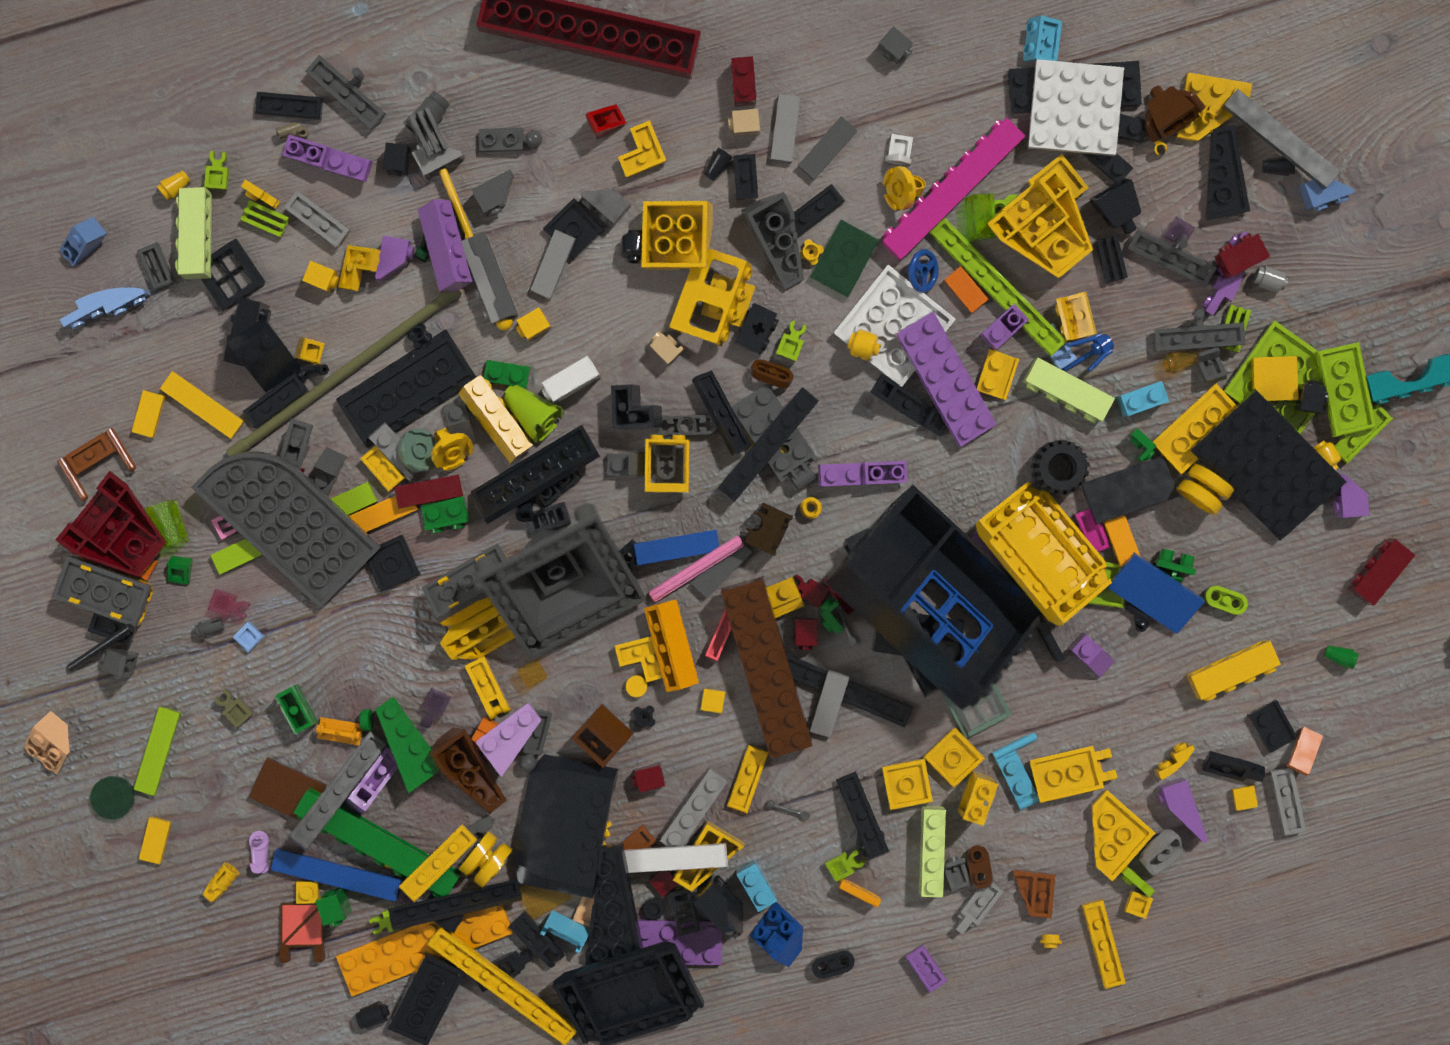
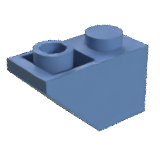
(1317, 198)
(82, 241)

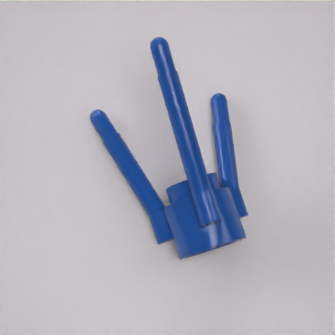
(1101, 345)

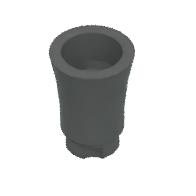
(437, 106)

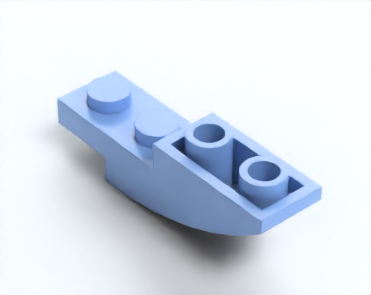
(113, 301)

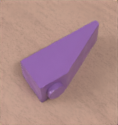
(372, 782)
(1180, 802)

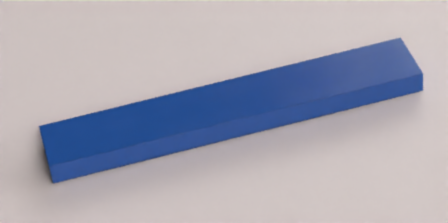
(336, 874)

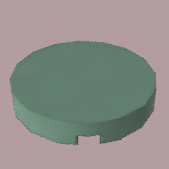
(415, 450)

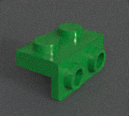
(829, 621)

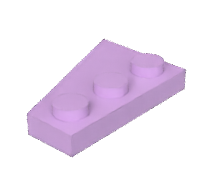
(509, 737)

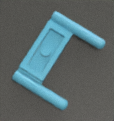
(1015, 773)

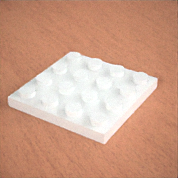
(1075, 107)
(885, 310)

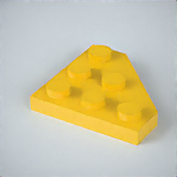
(1214, 94)
(1116, 834)

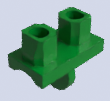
(1185, 564)

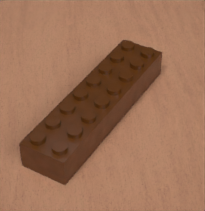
(766, 667)

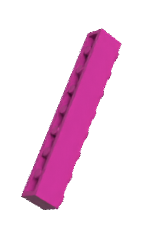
(952, 189)

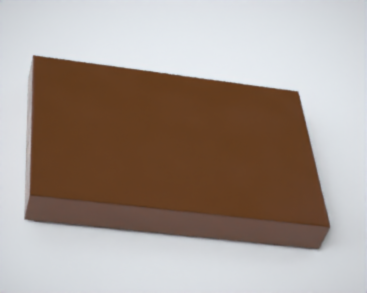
(282, 787)

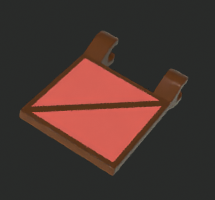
(301, 928)

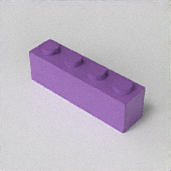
(444, 245)

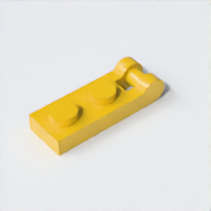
(487, 687)

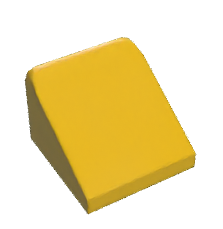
(309, 350)

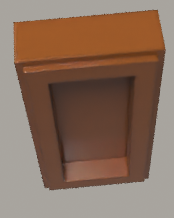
(639, 839)

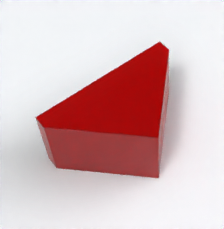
(605, 120)

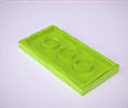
(1347, 387)

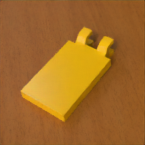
(1070, 773)

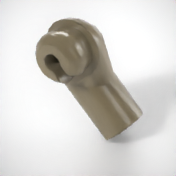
(294, 129)

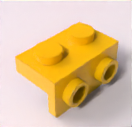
(1075, 316)

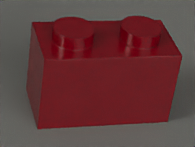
(743, 81)
(1241, 256)

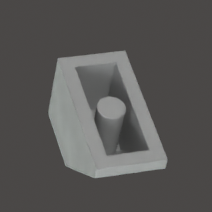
(436, 162)

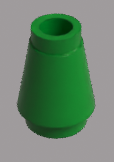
(1342, 656)

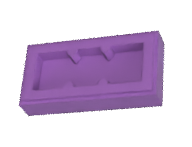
(926, 968)

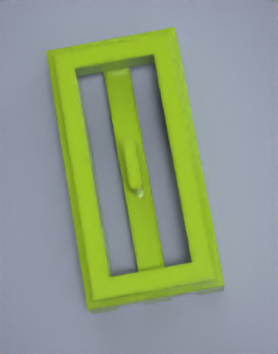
(248, 210)
(1239, 311)

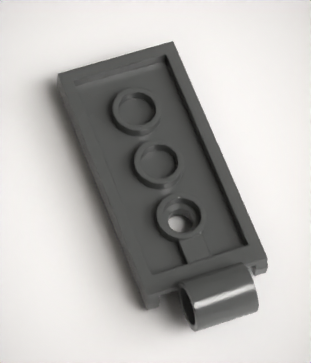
(756, 414)

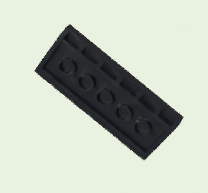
(407, 387)

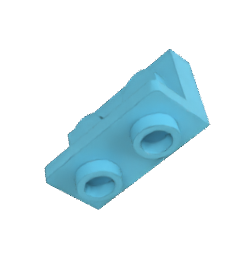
(1042, 39)

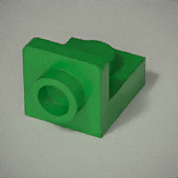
(1140, 440)

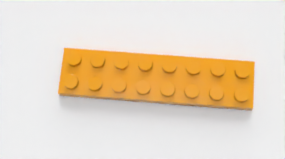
(404, 949)

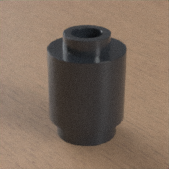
(372, 1015)

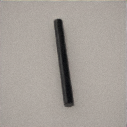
(100, 647)

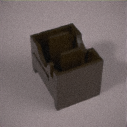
(771, 531)

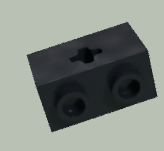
(756, 316)

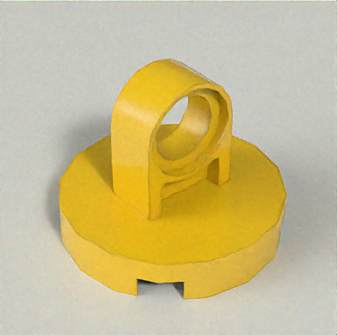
(902, 187)
(450, 449)

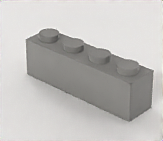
(694, 808)

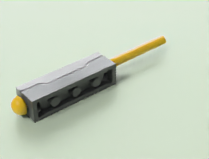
(483, 266)

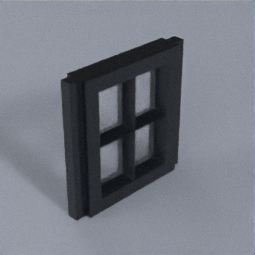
(232, 275)

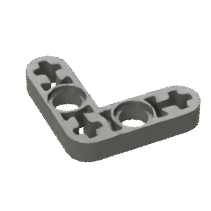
(668, 435)

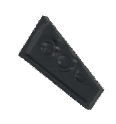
(1225, 177)

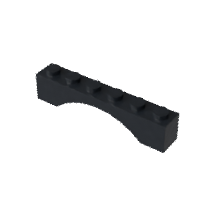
(768, 444)

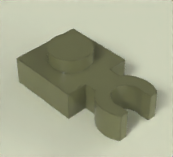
(236, 711)

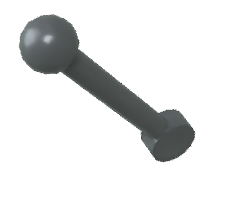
(804, 815)

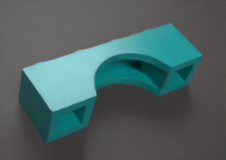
(1385, 385)

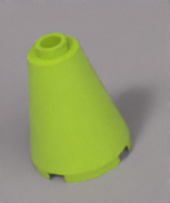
(532, 412)

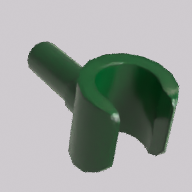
(421, 253)

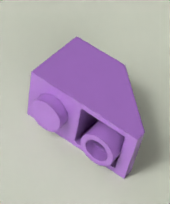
(1004, 327)
(1350, 500)

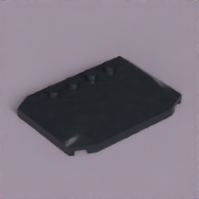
(563, 825)
(629, 994)

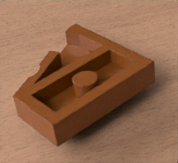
(1037, 891)

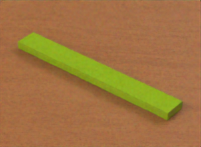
(996, 285)
(244, 551)

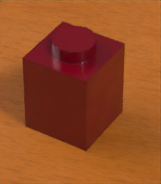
(805, 633)
(648, 777)

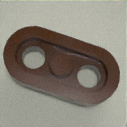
(771, 373)
(979, 867)

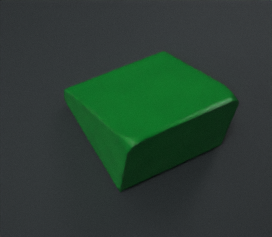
(179, 570)

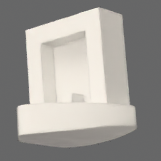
(899, 150)

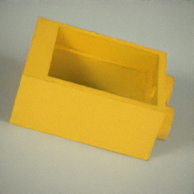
(666, 487)
(977, 791)

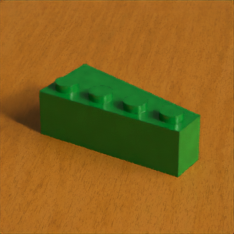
(406, 745)

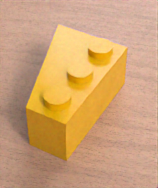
(708, 835)

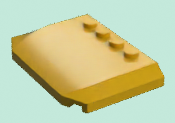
(1044, 553)

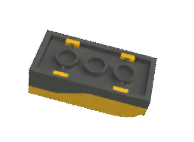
(103, 591)
(458, 593)

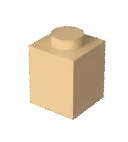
(744, 122)

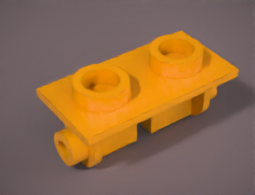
(339, 731)

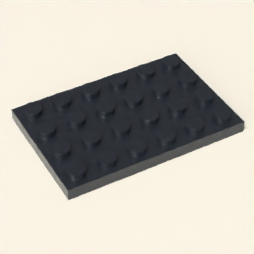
(1268, 464)

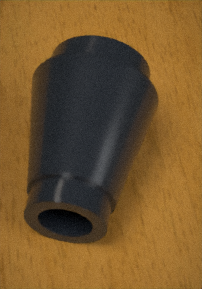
(717, 164)
(1278, 166)

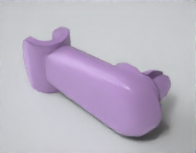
(259, 850)

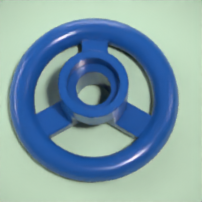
(920, 271)

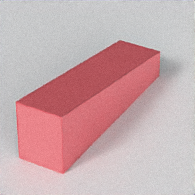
(719, 638)

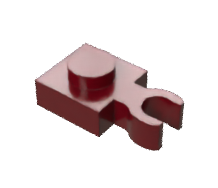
(812, 591)

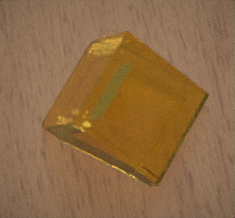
(532, 673)

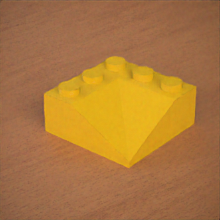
(676, 234)

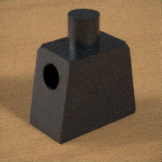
(1118, 205)

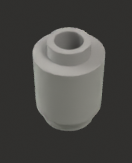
(1270, 279)

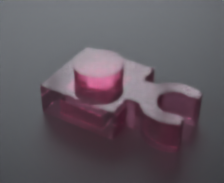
(225, 603)

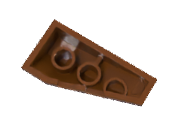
(463, 766)

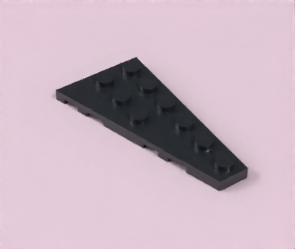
(613, 915)

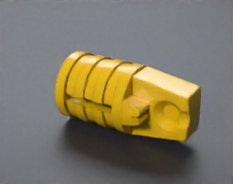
(220, 882)

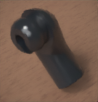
(315, 368)
(1140, 618)

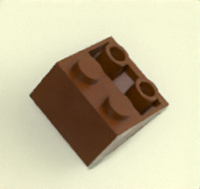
(602, 735)

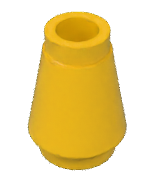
(170, 186)

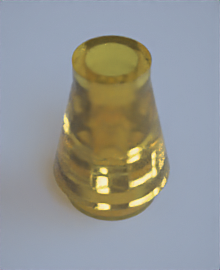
(1178, 361)

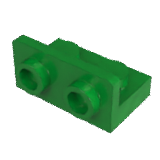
(445, 513)

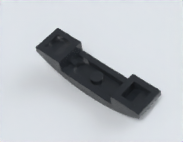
(908, 404)

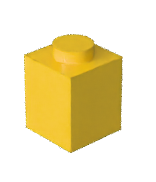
(321, 277)
(533, 324)

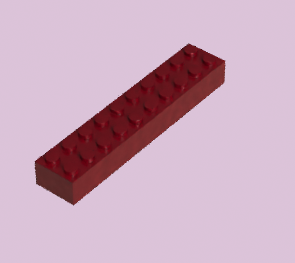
(594, 33)

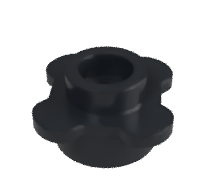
(415, 332)
(639, 712)

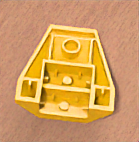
(1044, 225)

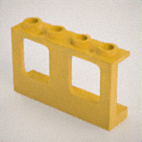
(697, 290)

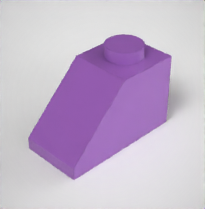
(393, 256)
(1091, 654)

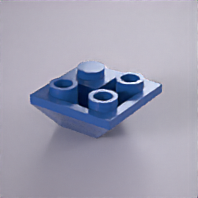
(779, 935)

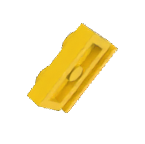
(997, 374)
(785, 597)

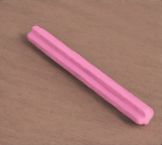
(696, 568)

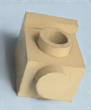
(665, 347)

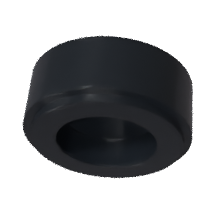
(653, 908)

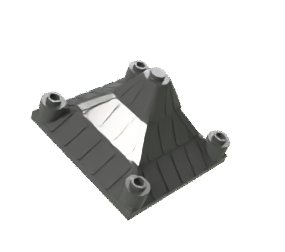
(560, 583)

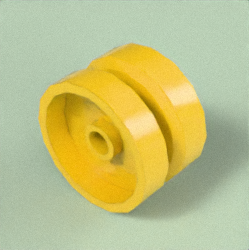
(1205, 489)
(485, 859)

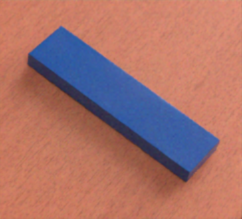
(675, 547)

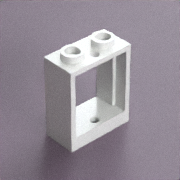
(570, 380)

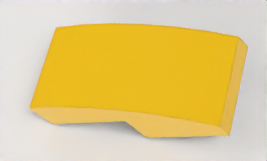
(1179, 756)

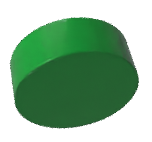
(366, 719)

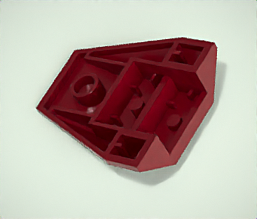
(114, 529)

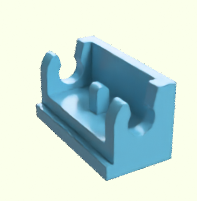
(566, 930)

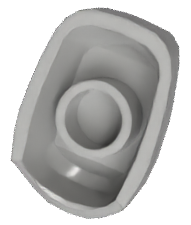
(1161, 852)

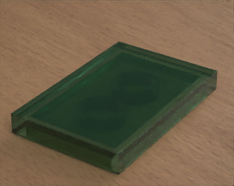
(844, 258)

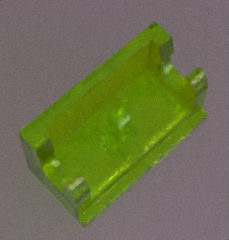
(979, 212)
(169, 522)

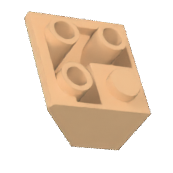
(49, 742)

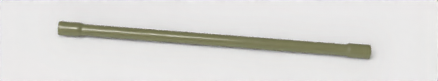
(244, 444)

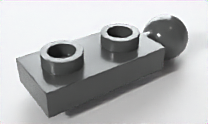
(507, 139)
(535, 742)

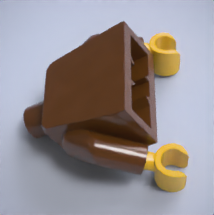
(1171, 112)

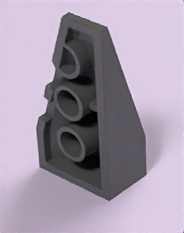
(775, 232)

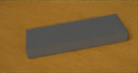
(827, 148)
(715, 575)

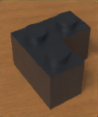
(629, 413)

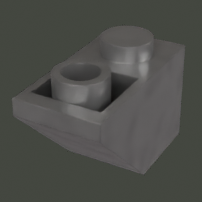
(608, 203)

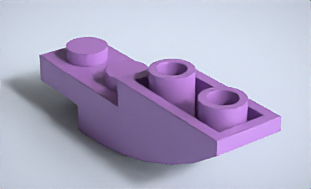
(327, 158)
(1224, 288)
(862, 473)

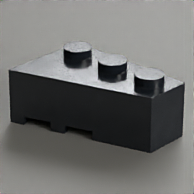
(247, 314)

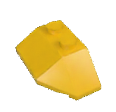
(477, 635)

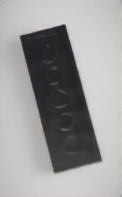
(1022, 81)
(534, 474)

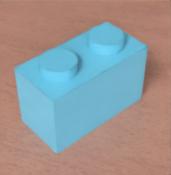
(1142, 399)
(756, 885)

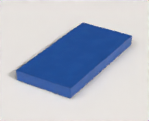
(1155, 593)

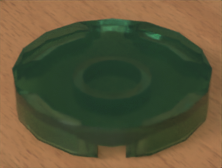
(112, 797)

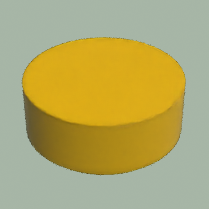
(636, 686)

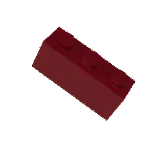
(1380, 571)

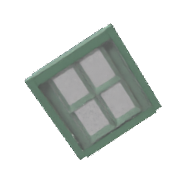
(982, 715)

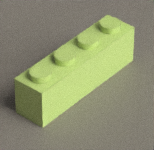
(194, 233)
(1068, 390)
(932, 851)

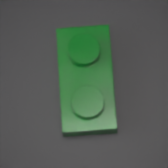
(507, 373)

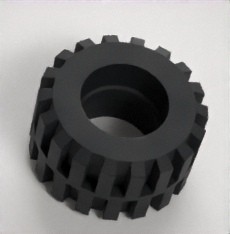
(1078, 463)

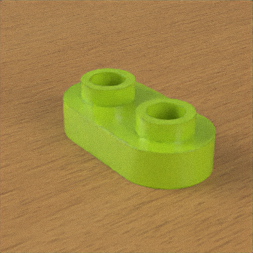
(1225, 599)

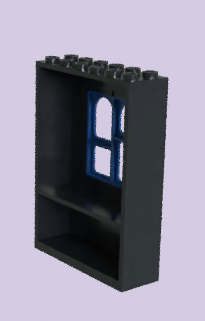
(893, 565)

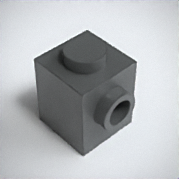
(895, 46)

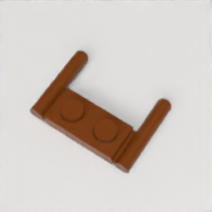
(91, 454)

